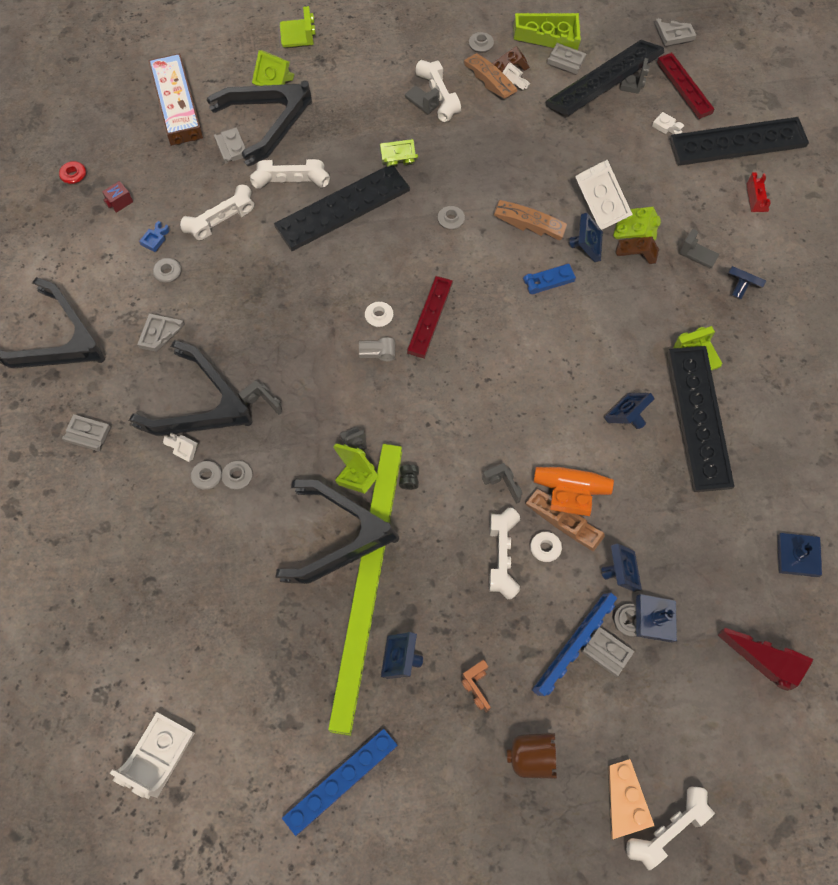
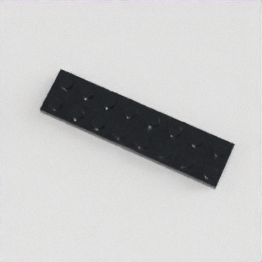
(604, 77)
(738, 141)
(341, 207)
(700, 419)

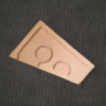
(628, 806)

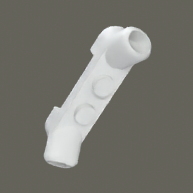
(434, 73)
(312, 171)
(201, 225)
(499, 579)
(651, 851)

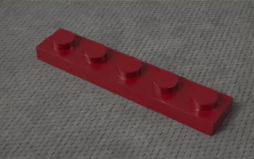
(685, 85)
(430, 317)

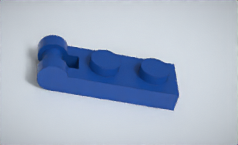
(549, 279)

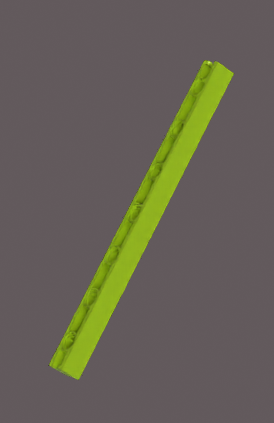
(364, 600)

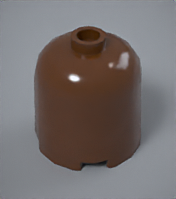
(533, 756)

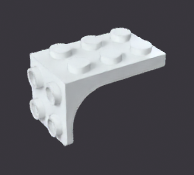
(154, 757)

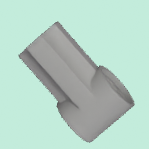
(382, 349)

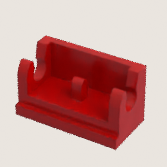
(757, 193)

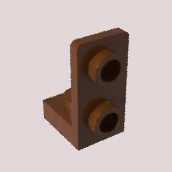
(513, 56)
(643, 245)

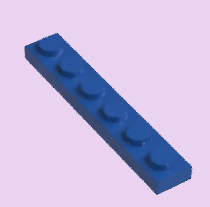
(570, 650)
(339, 782)

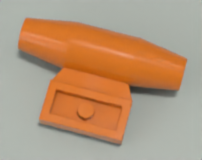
(573, 488)

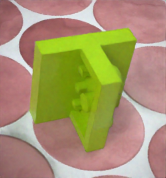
(271, 70)

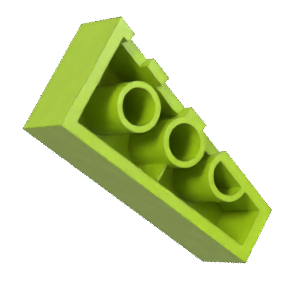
(548, 29)

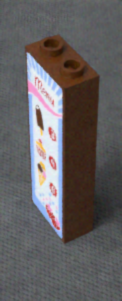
(175, 99)

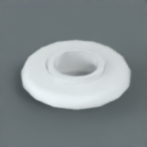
(379, 321)
(546, 537)

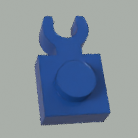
(154, 238)

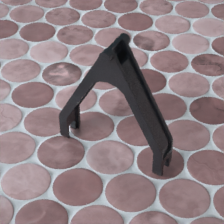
(294, 96)
(79, 349)
(228, 413)
(372, 536)

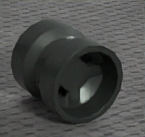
(409, 477)

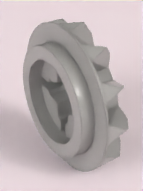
(620, 619)

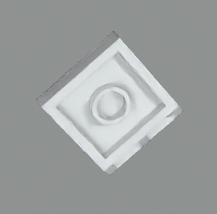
(603, 195)

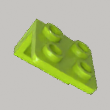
(298, 31)
(398, 152)
(641, 224)
(700, 337)
(358, 473)

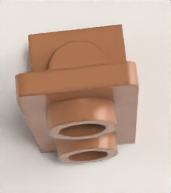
(476, 672)

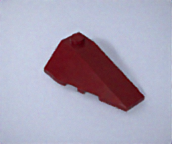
(781, 667)

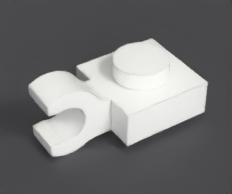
(514, 76)
(667, 123)
(183, 446)

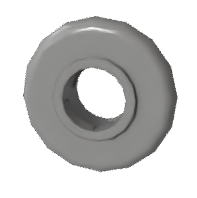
(481, 46)
(451, 223)
(166, 263)
(206, 466)
(240, 482)

